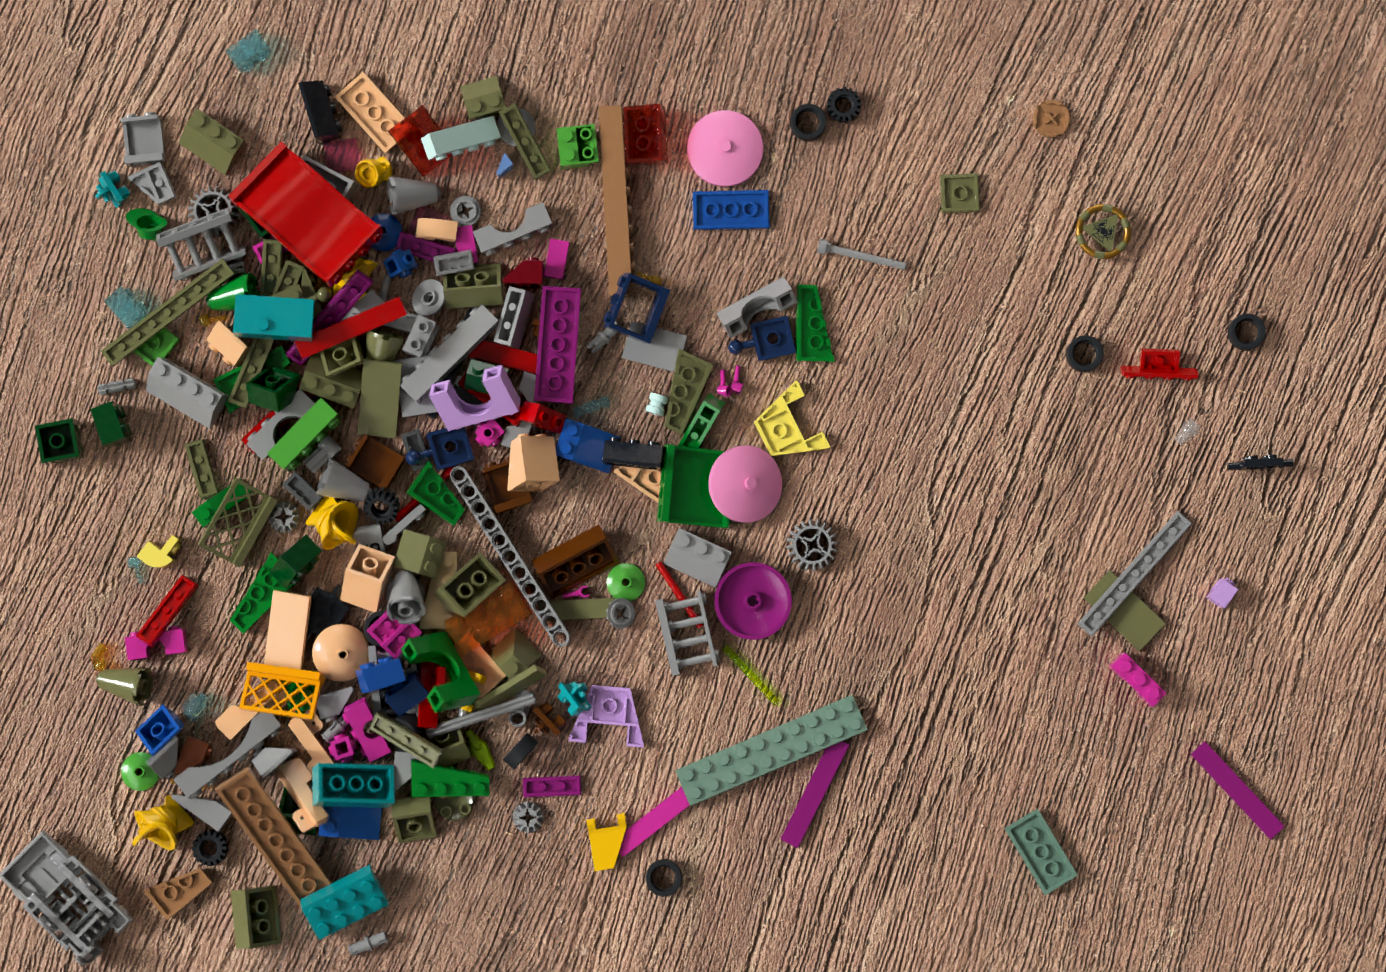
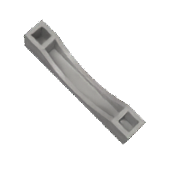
(195, 778)

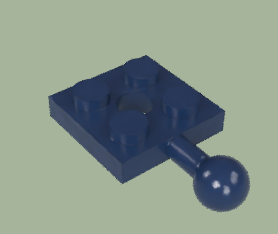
(764, 349)
(443, 458)

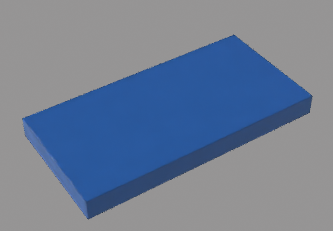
(731, 210)

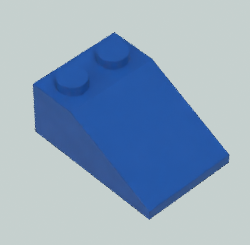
(583, 445)
(352, 822)

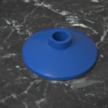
(393, 229)

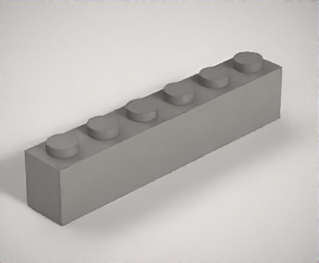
(450, 353)

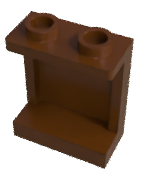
(374, 462)
(497, 482)

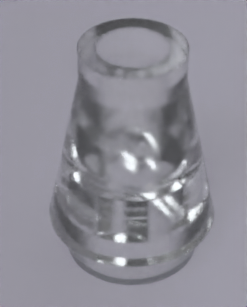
(1187, 431)

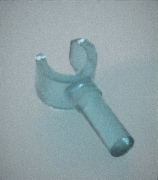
(134, 562)

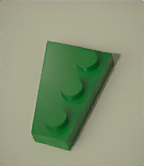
(433, 493)

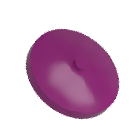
(753, 601)

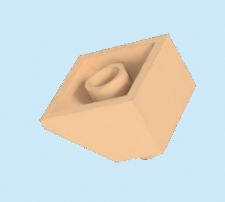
(224, 341)

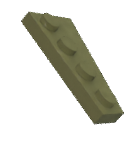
(687, 384)

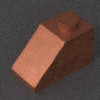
(193, 754)

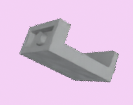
(143, 139)
(421, 337)

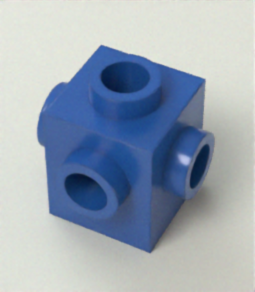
(400, 263)

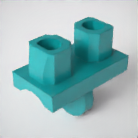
(109, 192)
(576, 696)

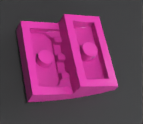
(392, 634)

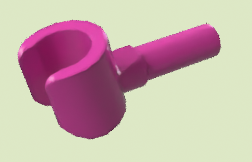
(736, 386)
(722, 388)
(576, 593)

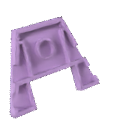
(611, 707)

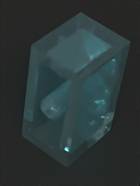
(249, 51)
(125, 307)

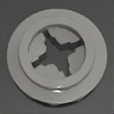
(468, 202)
(290, 523)
(628, 613)
(534, 810)

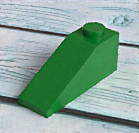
(702, 422)
(207, 510)

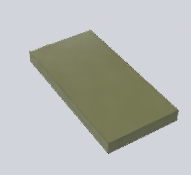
(380, 398)
(1132, 618)

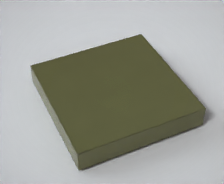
(959, 193)

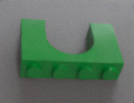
(440, 650)

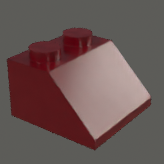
(526, 275)

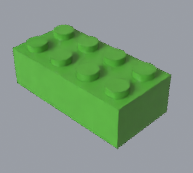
(304, 435)

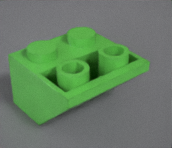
(577, 146)

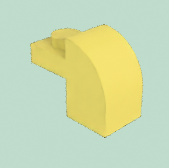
(157, 557)

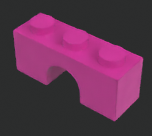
(173, 640)
(1138, 679)
(357, 715)

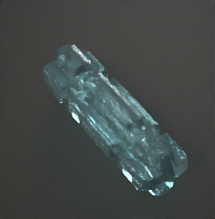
(591, 406)

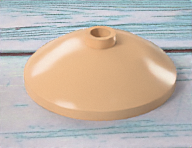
(333, 641)

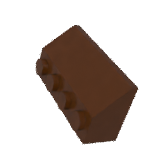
(575, 561)

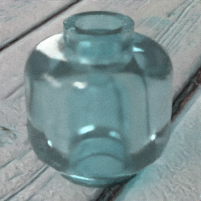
(196, 707)

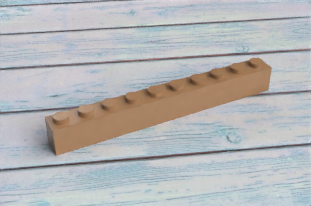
(615, 197)

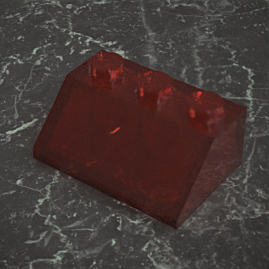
(645, 134)
(408, 136)

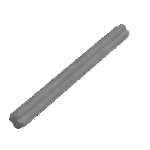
(481, 715)

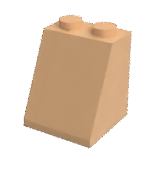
(532, 463)
(366, 578)

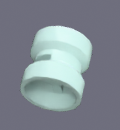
(657, 404)

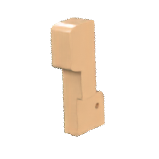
(235, 719)
(305, 733)
(297, 781)

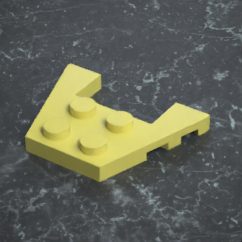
(780, 429)

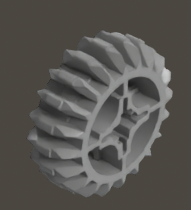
(199, 204)
(826, 553)

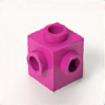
(483, 428)
(338, 753)

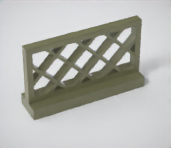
(253, 527)

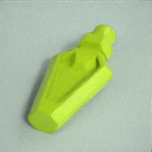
(480, 750)

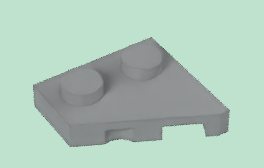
(155, 183)

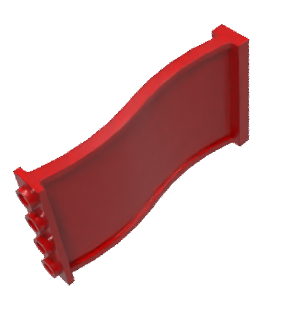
(306, 214)

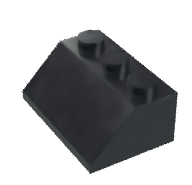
(320, 111)
(632, 454)

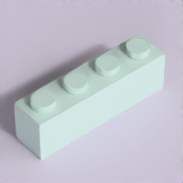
(461, 138)

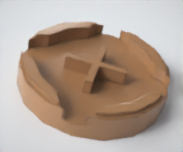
(1051, 119)

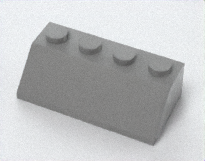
(185, 392)

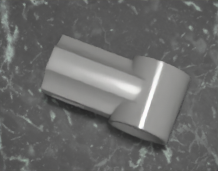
(326, 450)
(524, 711)

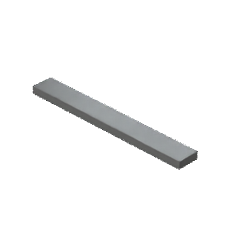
(1134, 573)

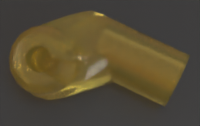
(97, 657)

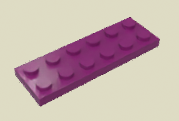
(557, 344)

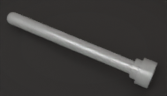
(826, 247)

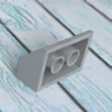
(697, 557)

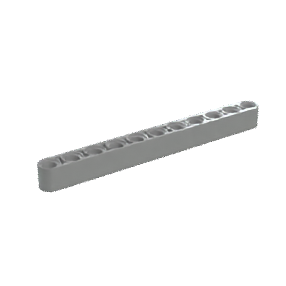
(502, 551)

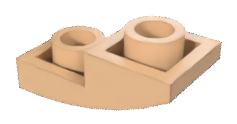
(436, 229)

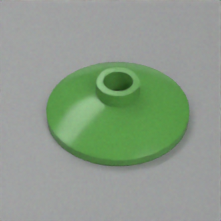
(629, 572)
(138, 782)

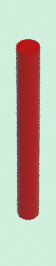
(412, 504)
(676, 590)

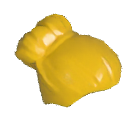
(373, 172)

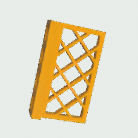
(280, 674)

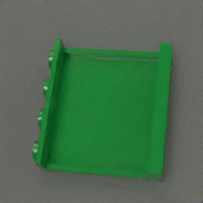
(685, 488)

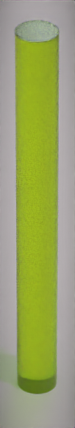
(751, 675)

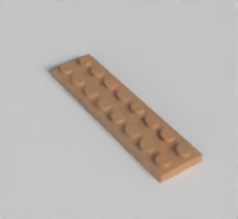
(272, 835)

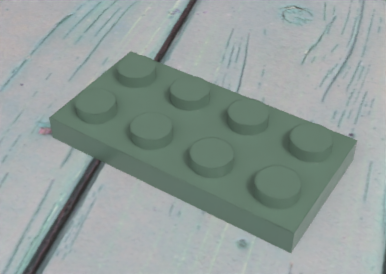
(1040, 851)

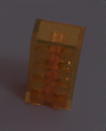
(488, 620)

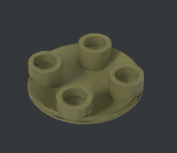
(454, 806)

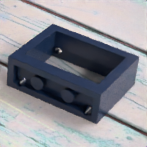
(653, 314)

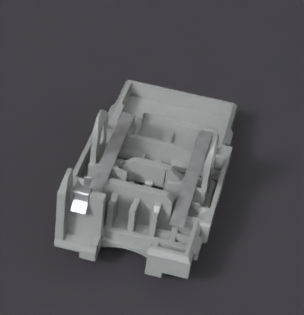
(40, 872)

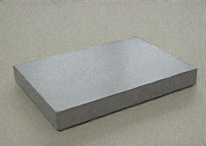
(659, 353)
(408, 405)

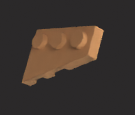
(178, 892)

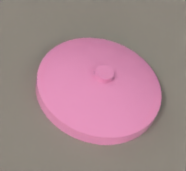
(725, 148)
(745, 484)

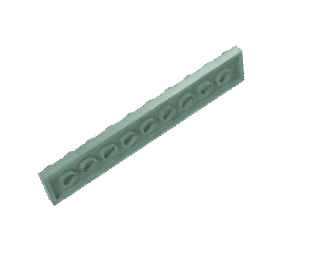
(771, 750)

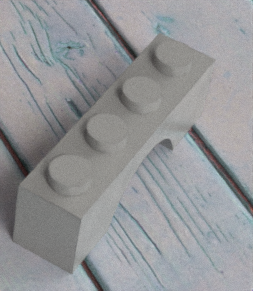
(535, 221)
(773, 296)
(527, 388)
(265, 438)

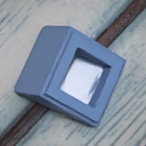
(505, 166)

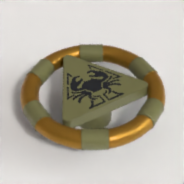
(1103, 231)

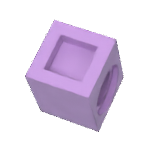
(1222, 592)

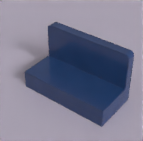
(406, 694)

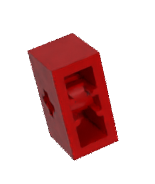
(542, 417)

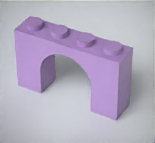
(458, 414)

